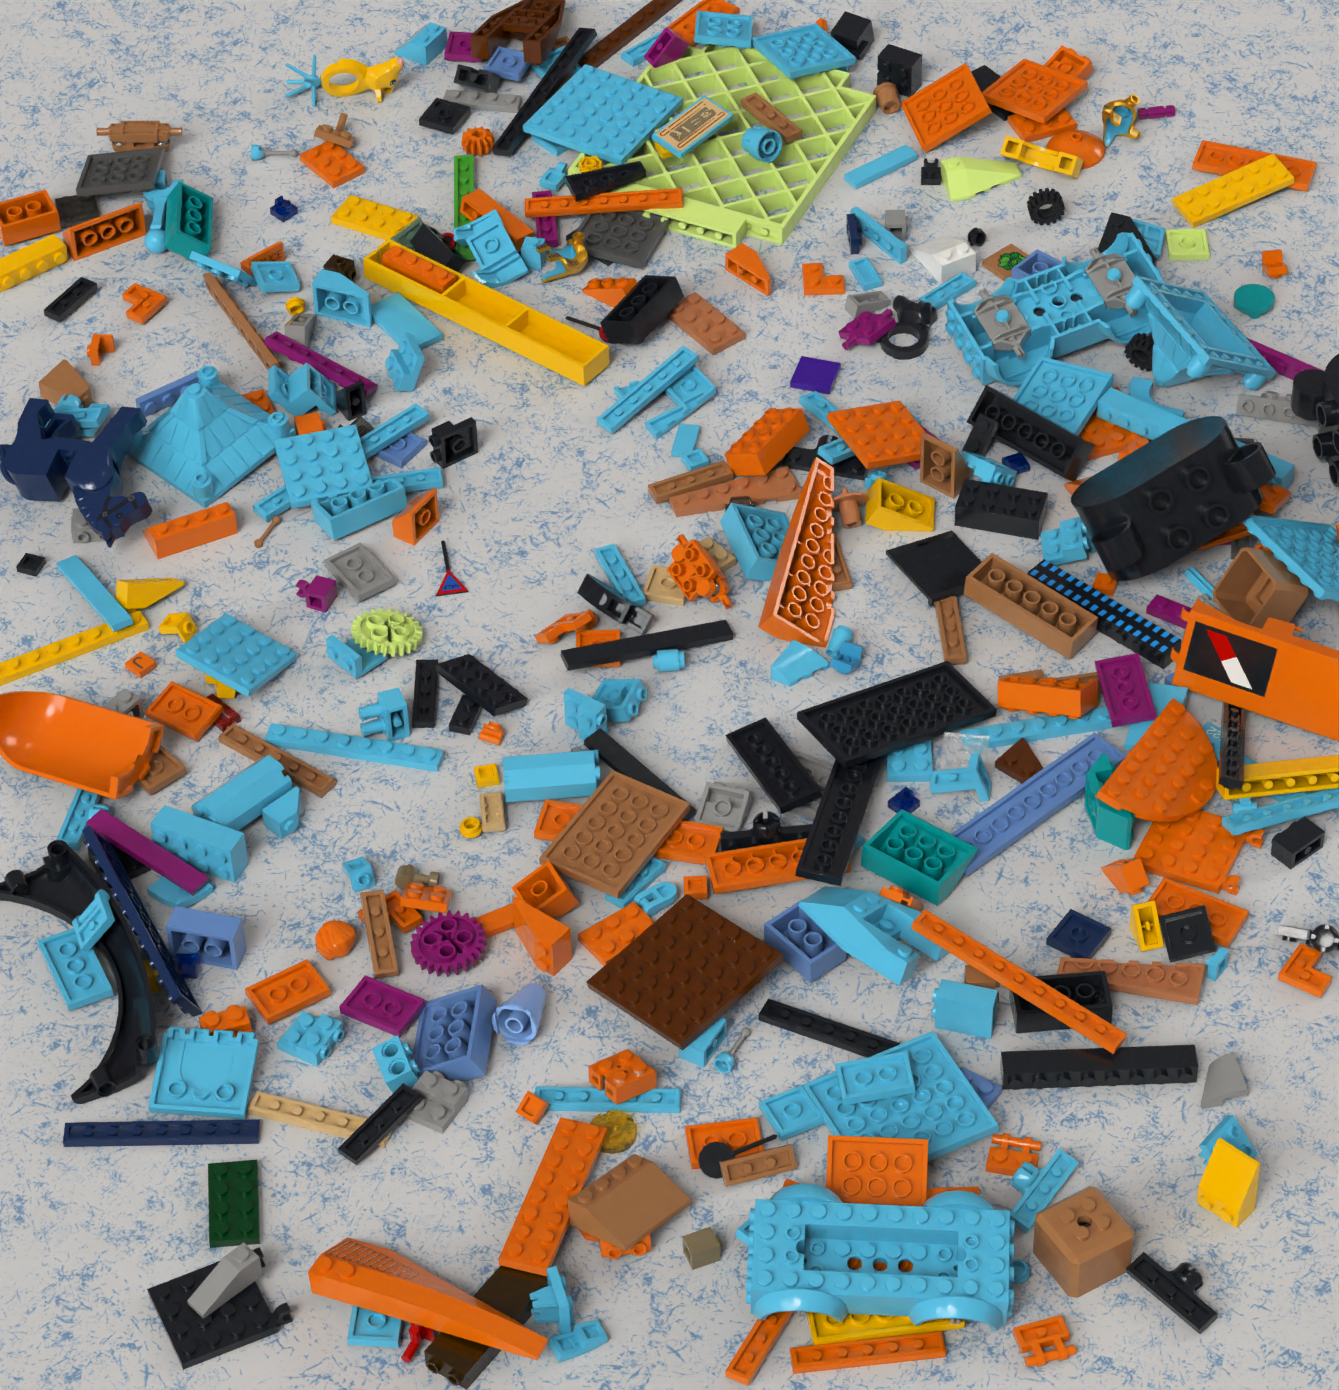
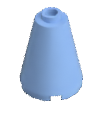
(520, 1015)

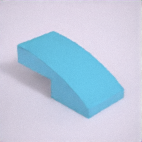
(583, 1339)

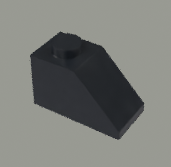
(351, 400)

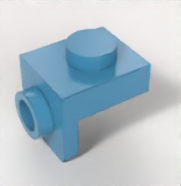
(848, 658)

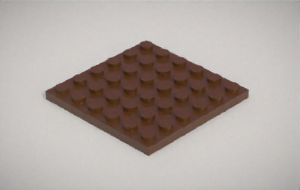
(685, 971)

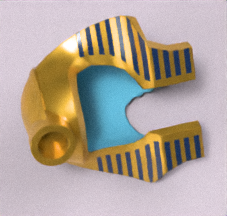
(1119, 119)
(568, 260)

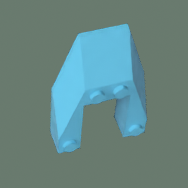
(868, 929)

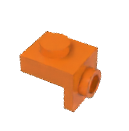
(1273, 263)
(99, 344)

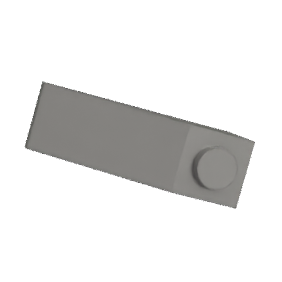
(300, 328)
(226, 1280)

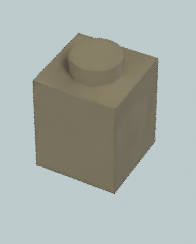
(702, 1248)

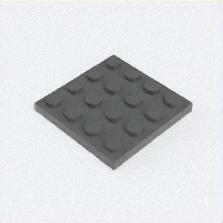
(120, 172)
(622, 236)

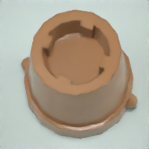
(887, 97)

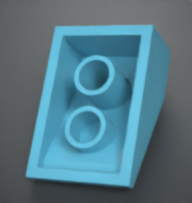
(341, 299)

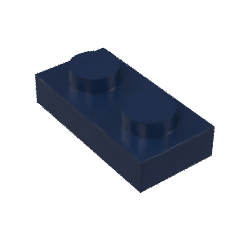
(853, 229)

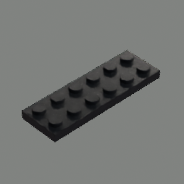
(773, 765)

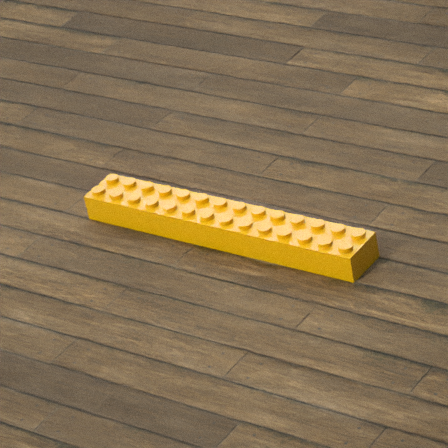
(498, 319)

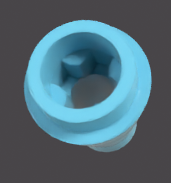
(838, 635)

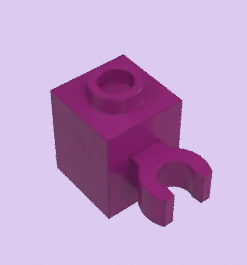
(319, 593)

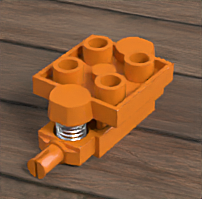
(698, 573)

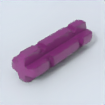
(1156, 112)

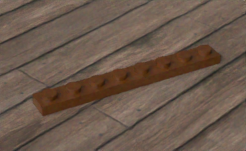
(626, 32)

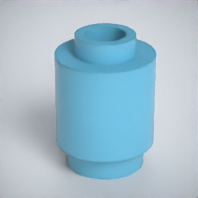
(669, 660)

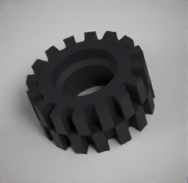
(1043, 198)
(1140, 351)

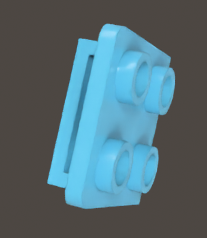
(351, 657)

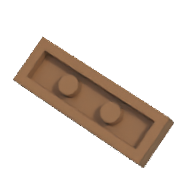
(758, 1165)

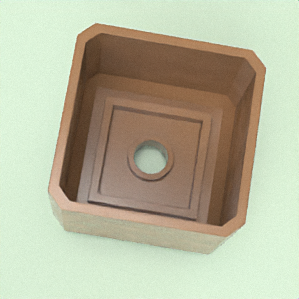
(1259, 588)
(1081, 1255)

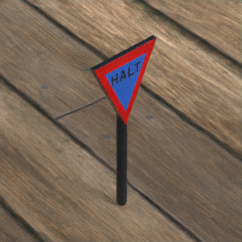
(450, 584)

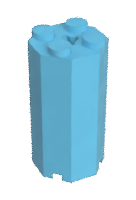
(551, 775)
(244, 795)

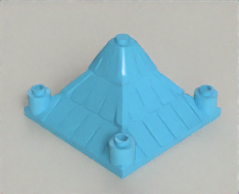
(1194, 336)
(208, 439)

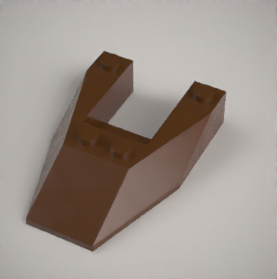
(528, 21)

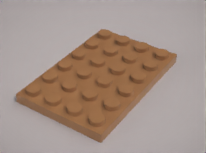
(615, 833)

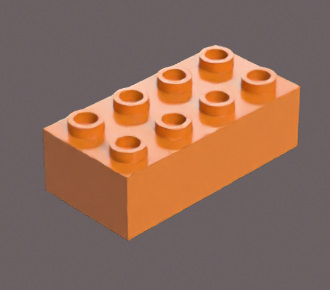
(767, 441)

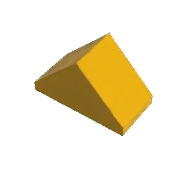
(1146, 926)

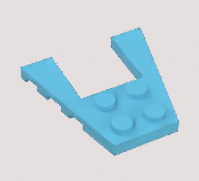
(686, 392)

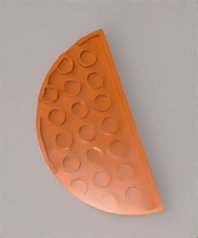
(1166, 771)

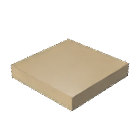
(662, 587)

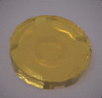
(620, 1131)

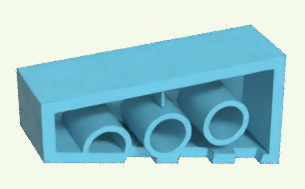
(359, 508)

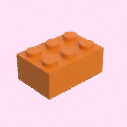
(27, 217)

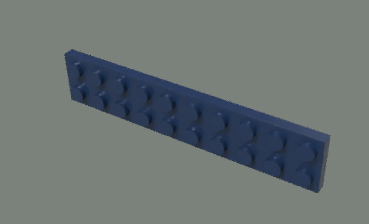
(141, 922)

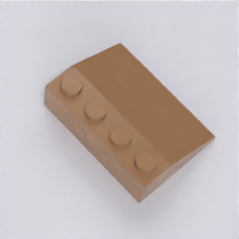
(627, 1203)

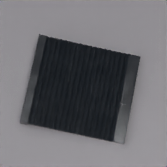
(936, 565)

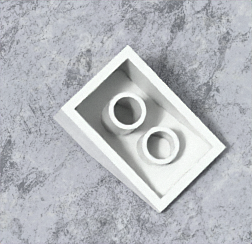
(946, 257)

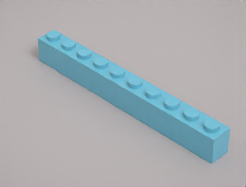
(1153, 422)

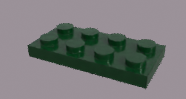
(233, 1203)

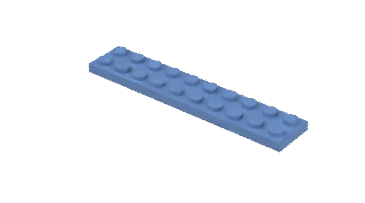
(1034, 800)

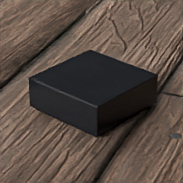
(31, 564)

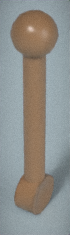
(259, 542)

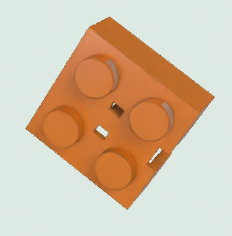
(625, 1076)

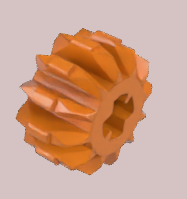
(477, 141)

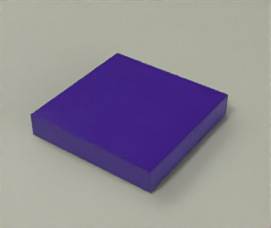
(815, 375)

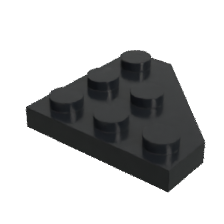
(1121, 223)

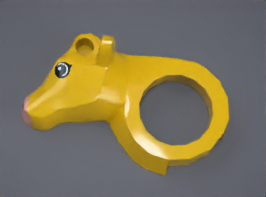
(378, 78)

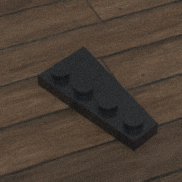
(601, 180)

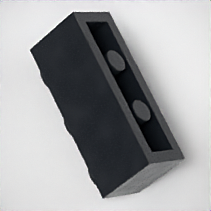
(433, 245)

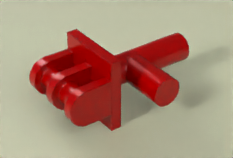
(417, 1335)

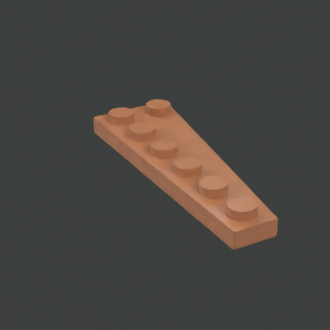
(776, 484)
(1166, 982)

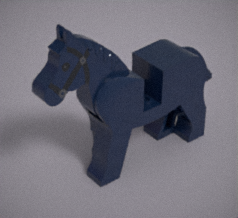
(49, 459)

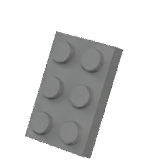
(359, 572)

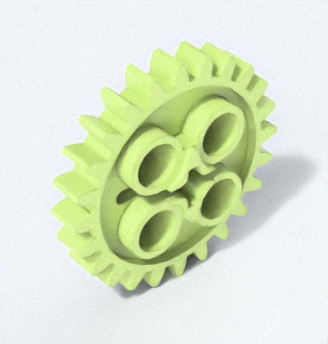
(375, 629)

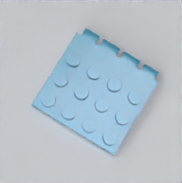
(204, 1073)

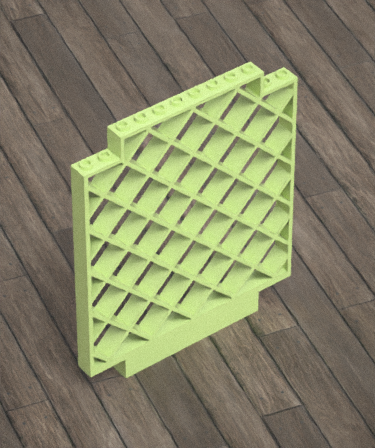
(732, 221)

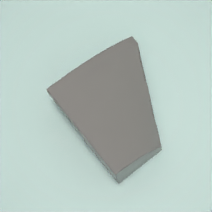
(1223, 1082)

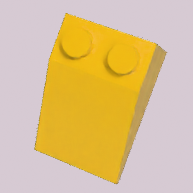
(898, 508)
(1229, 1183)

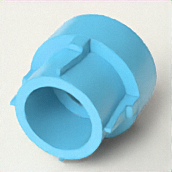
(762, 143)

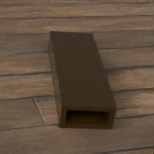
(465, 1360)

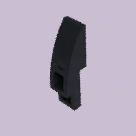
(615, 604)

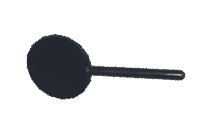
(717, 1151)

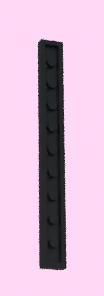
(544, 90)

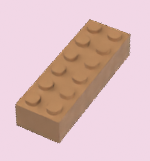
(1030, 606)

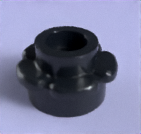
(976, 237)

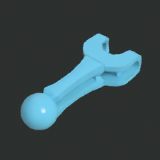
(157, 202)

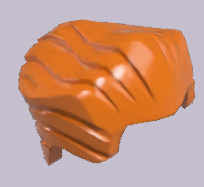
(335, 939)

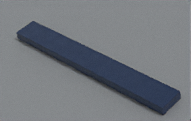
(161, 1133)

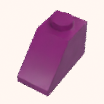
(666, 48)

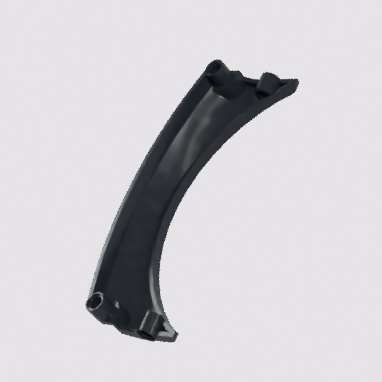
(65, 890)

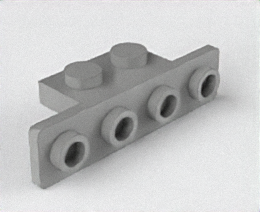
(1270, 407)

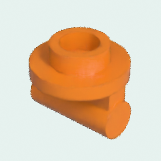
(492, 733)

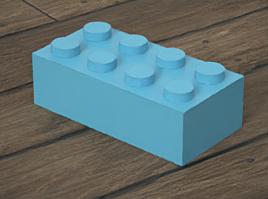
(201, 843)

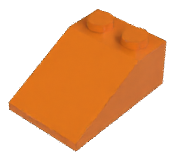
(542, 936)

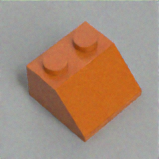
(417, 518)
(546, 891)

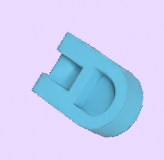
(663, 895)

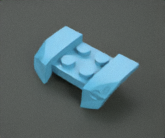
(492, 250)

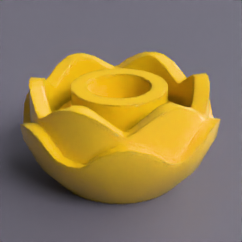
(590, 164)

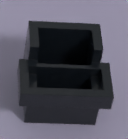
(854, 34)

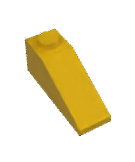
(144, 592)

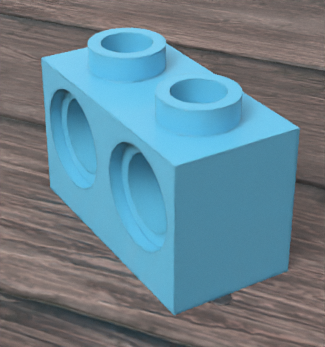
(396, 1063)

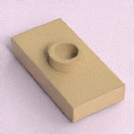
(492, 812)

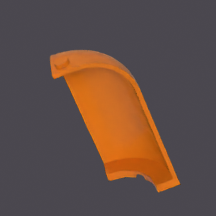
(76, 742)

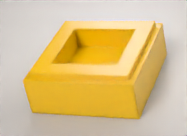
(486, 775)

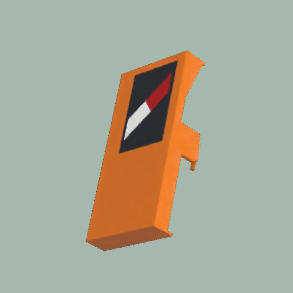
(1260, 669)

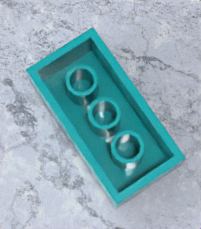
(188, 221)

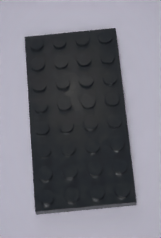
(896, 714)

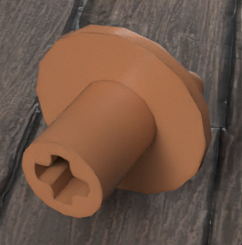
(848, 506)

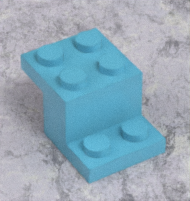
(302, 390)

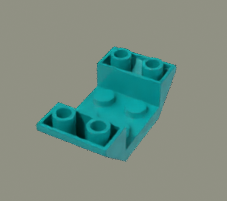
(1108, 823)

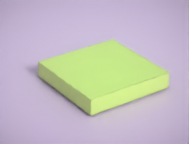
(1187, 244)

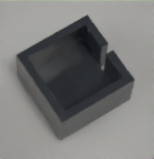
(900, 68)

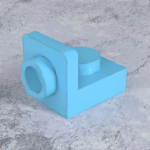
(360, 873)

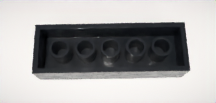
(1033, 434)

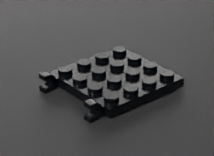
(229, 1327)

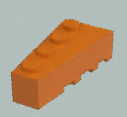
(1047, 695)

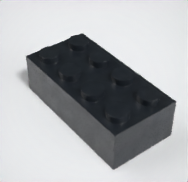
(642, 309)
(1001, 509)
(1084, 988)

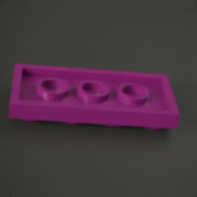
(1125, 690)

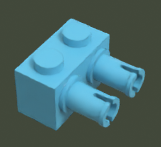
(391, 715)

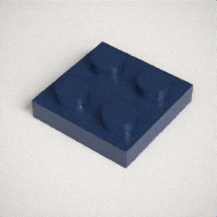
(1078, 935)

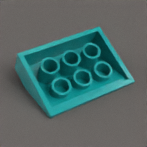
(918, 856)

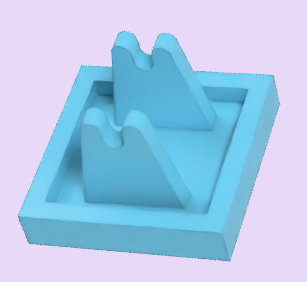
(1232, 1133)
(553, 1303)

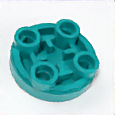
(1253, 300)

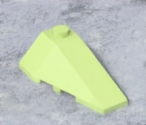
(968, 176)

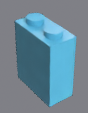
(965, 1008)

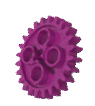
(448, 943)

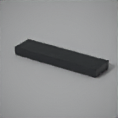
(425, 694)
(380, 1124)

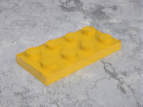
(371, 217)

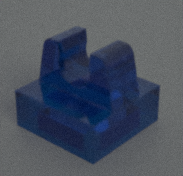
(283, 209)
(904, 800)

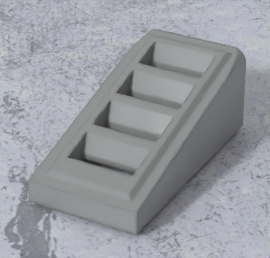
(863, 302)

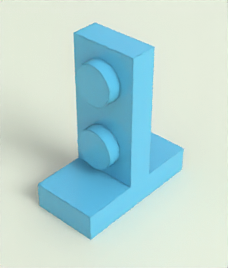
(960, 779)

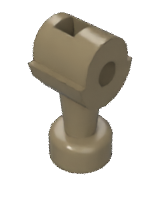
(409, 874)

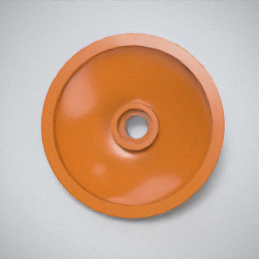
(1080, 144)

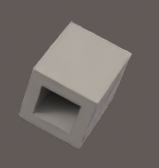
(896, 223)

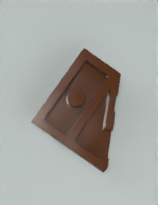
(1019, 762)

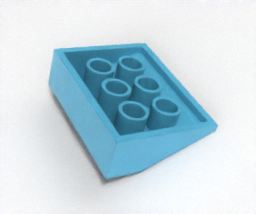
(755, 538)

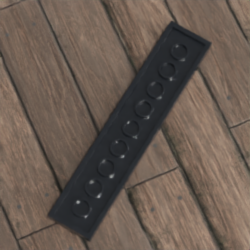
(838, 821)

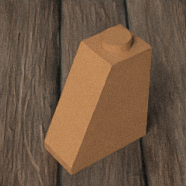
(62, 381)

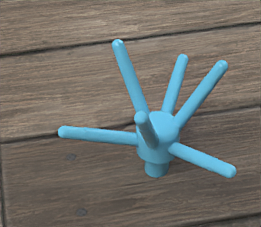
(310, 81)

